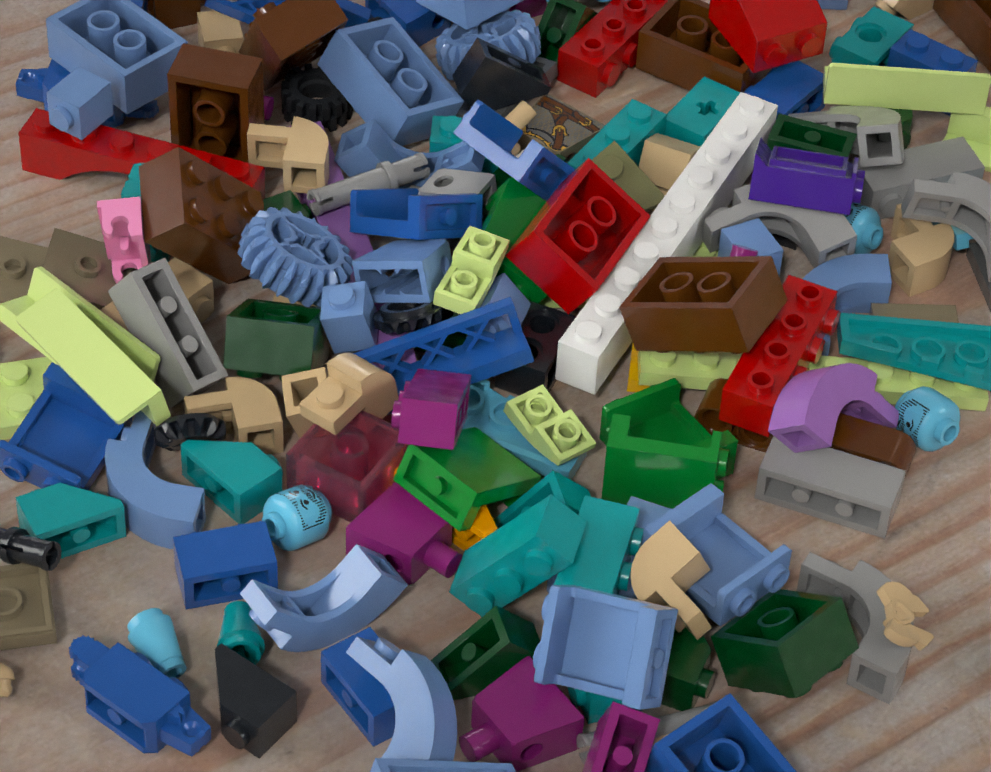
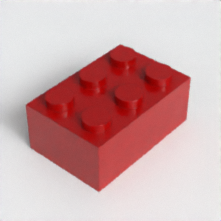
(578, 236)

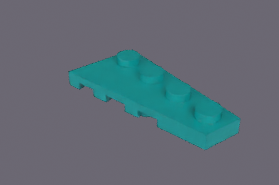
(922, 346)

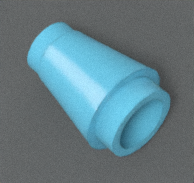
(156, 639)

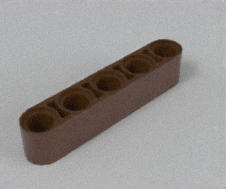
(850, 434)

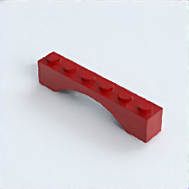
(60, 155)

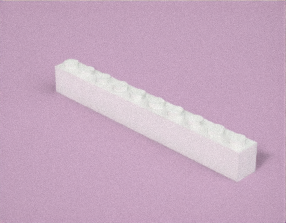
(675, 229)

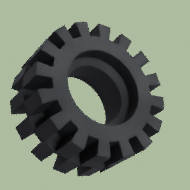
(311, 83)

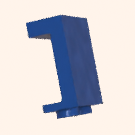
(496, 137)
(414, 216)
(60, 436)

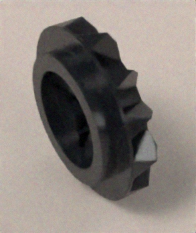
(406, 317)
(189, 427)

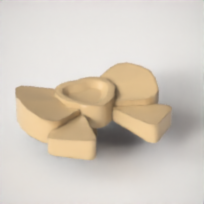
(900, 611)

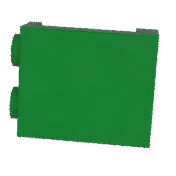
(510, 213)
(661, 417)
(658, 469)
(464, 478)

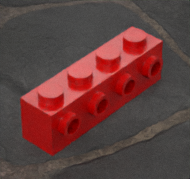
(605, 45)
(779, 354)

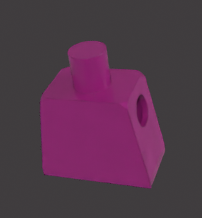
(405, 534)
(521, 720)

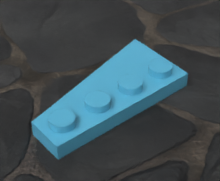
(487, 414)

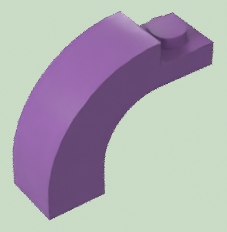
(812, 401)

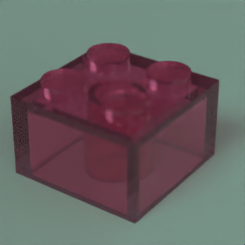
(347, 466)

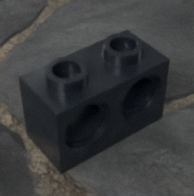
(542, 330)

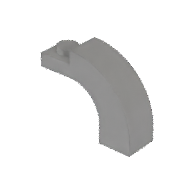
(877, 131)
(959, 202)
(816, 232)
(878, 663)

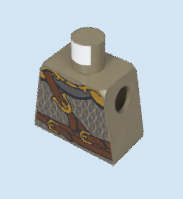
(559, 128)

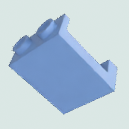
(737, 562)
(605, 645)

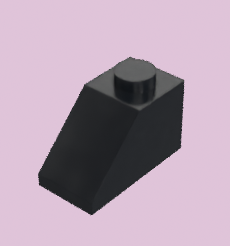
(498, 77)
(252, 703)

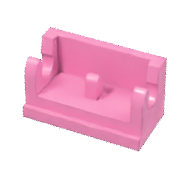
(123, 234)

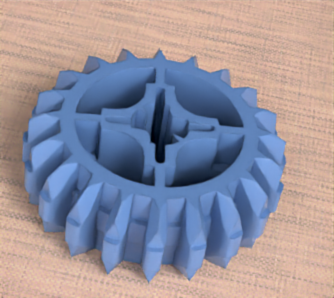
(507, 30)
(293, 255)

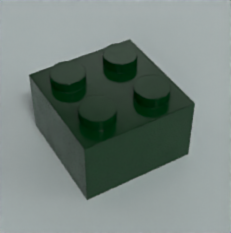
(274, 339)
(785, 643)

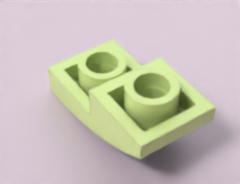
(471, 271)
(547, 428)

